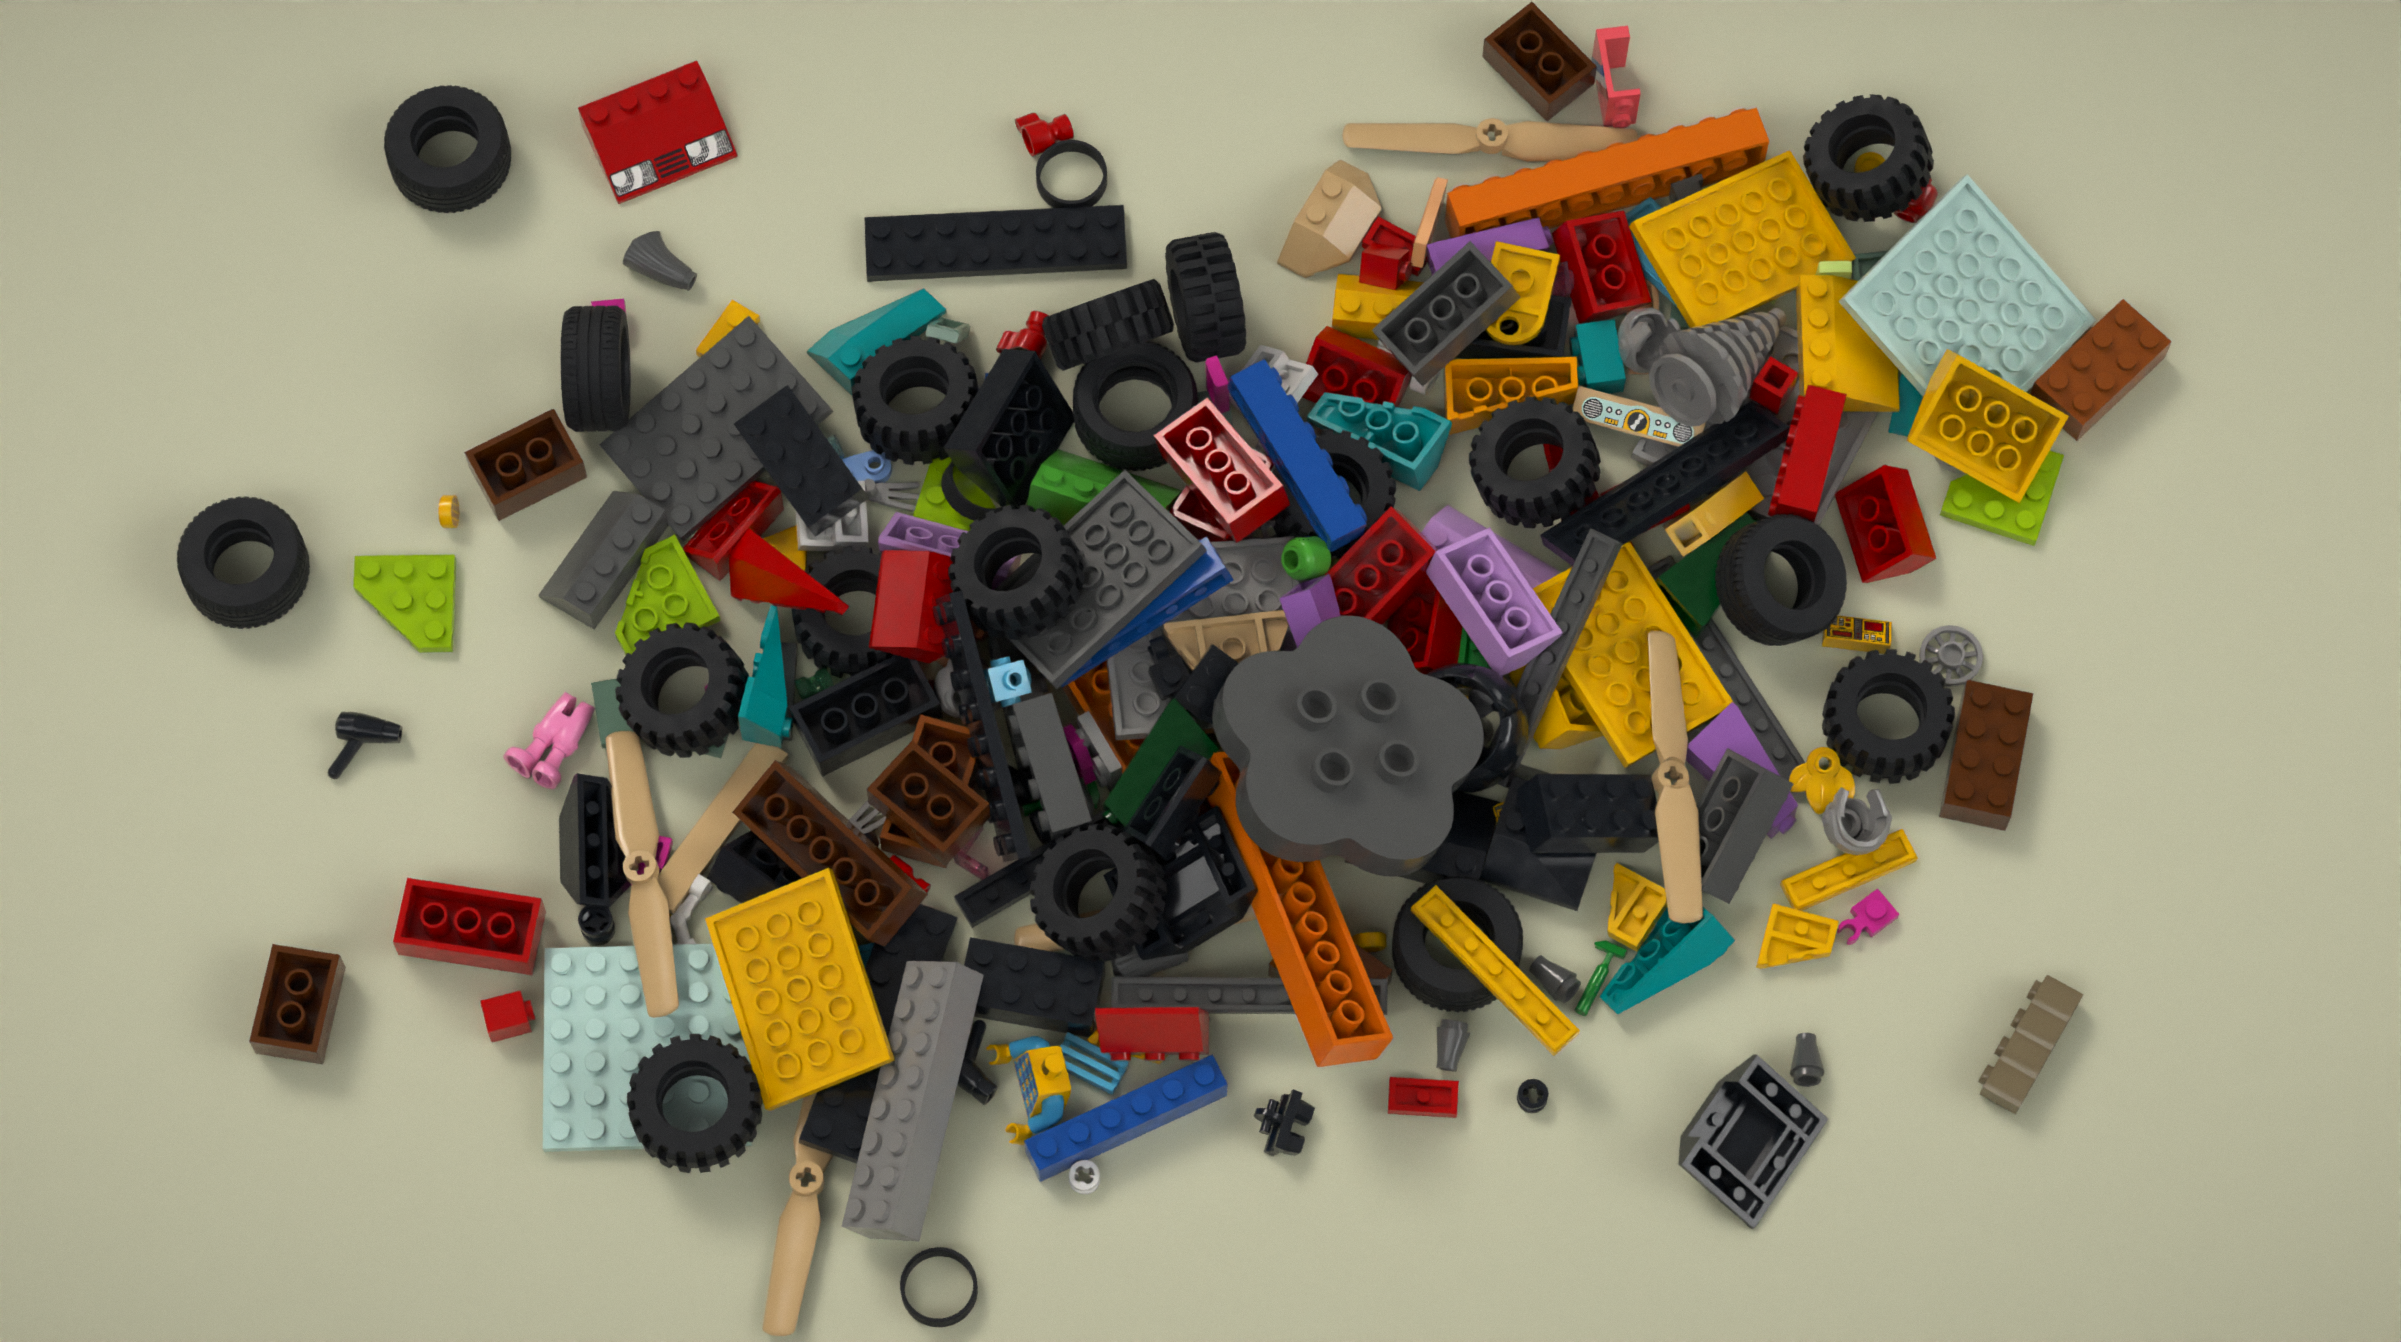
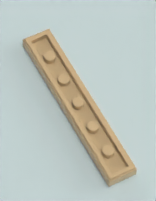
(714, 826)

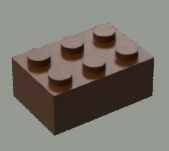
(1539, 61)
(526, 464)
(928, 803)
(297, 1004)

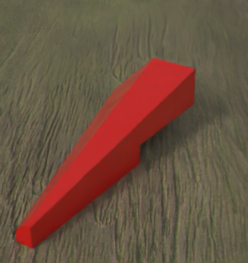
(767, 575)

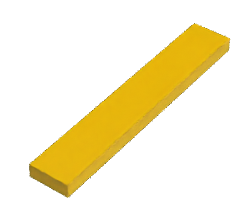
(1495, 970)

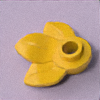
(1821, 784)

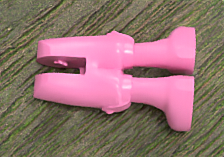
(554, 729)

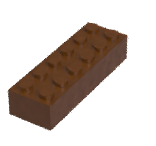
(816, 836)

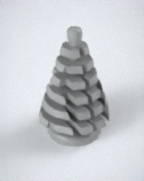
(1711, 366)

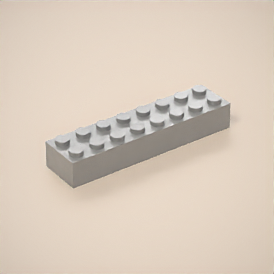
(913, 1101)

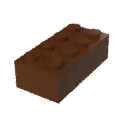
(1986, 755)

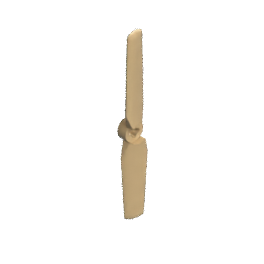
(1520, 140)
(1676, 808)
(638, 839)
(795, 1235)

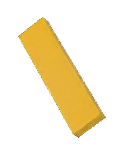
(1847, 872)

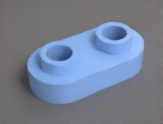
(860, 468)

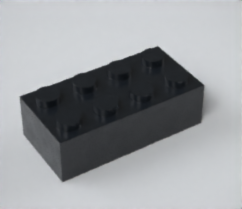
(1548, 343)
(801, 460)
(864, 712)
(1589, 813)
(1036, 987)

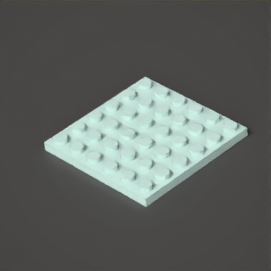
(1968, 288)
(602, 1030)

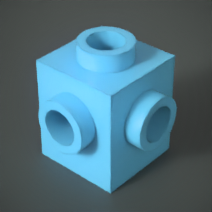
(1007, 681)

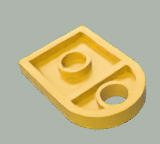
(1533, 278)

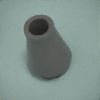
(1555, 979)
(1451, 1041)
(1806, 1061)

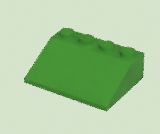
(1071, 481)

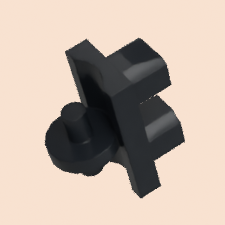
(1281, 1119)

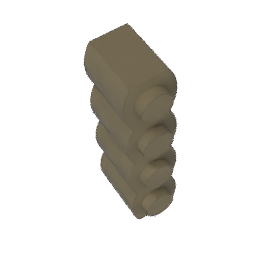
(2030, 1044)

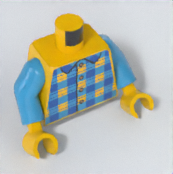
(1041, 1081)

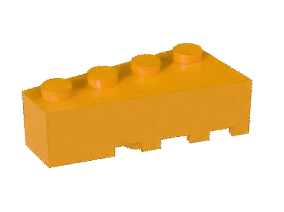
(1482, 385)

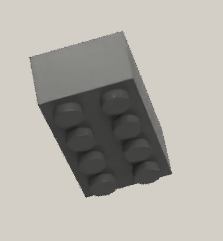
(1446, 313)

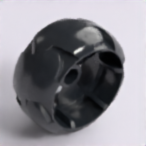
(1489, 694)

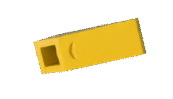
(1713, 513)

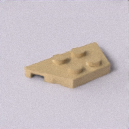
(1234, 635)

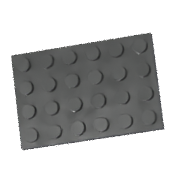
(685, 441)
(1129, 559)

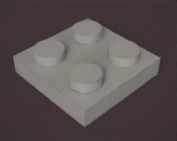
(1105, 762)

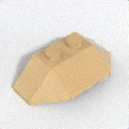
(1331, 221)

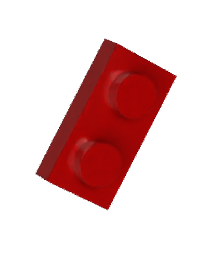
(1391, 235)
(1423, 1097)

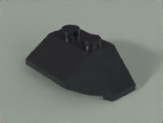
(587, 844)

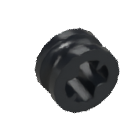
(1540, 1089)

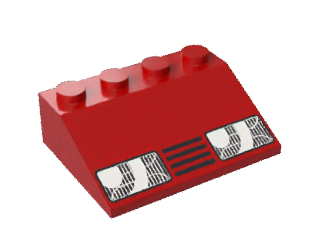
(657, 132)

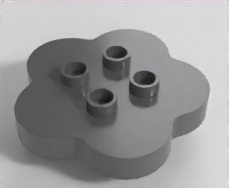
(1346, 749)

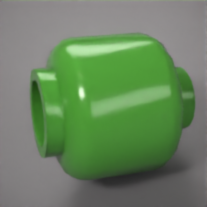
(1306, 558)

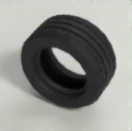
(1139, 362)
(595, 368)

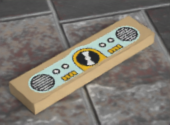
(1632, 417)

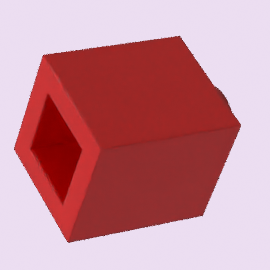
(1385, 266)
(1773, 385)
(507, 1016)

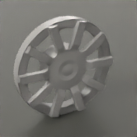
(1952, 654)

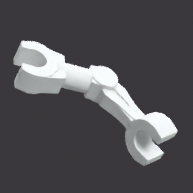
(698, 892)

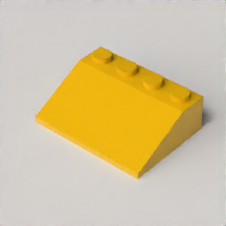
(1838, 352)
(1985, 426)

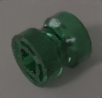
(808, 686)

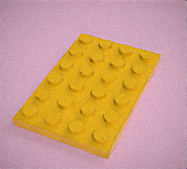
(1740, 241)
(1613, 658)
(799, 989)

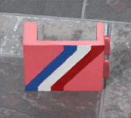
(1610, 51)

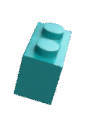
(1598, 356)

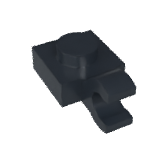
(1168, 672)

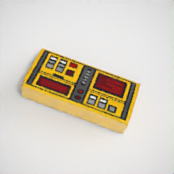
(1858, 634)

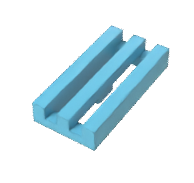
(1095, 1051)

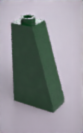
(1692, 581)
(1170, 731)

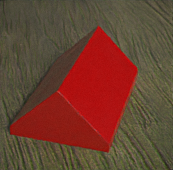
(752, 508)

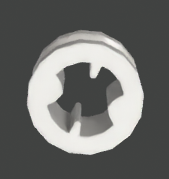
(1087, 1167)

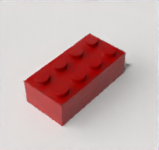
(1807, 453)
(1222, 470)
(1382, 568)
(469, 926)

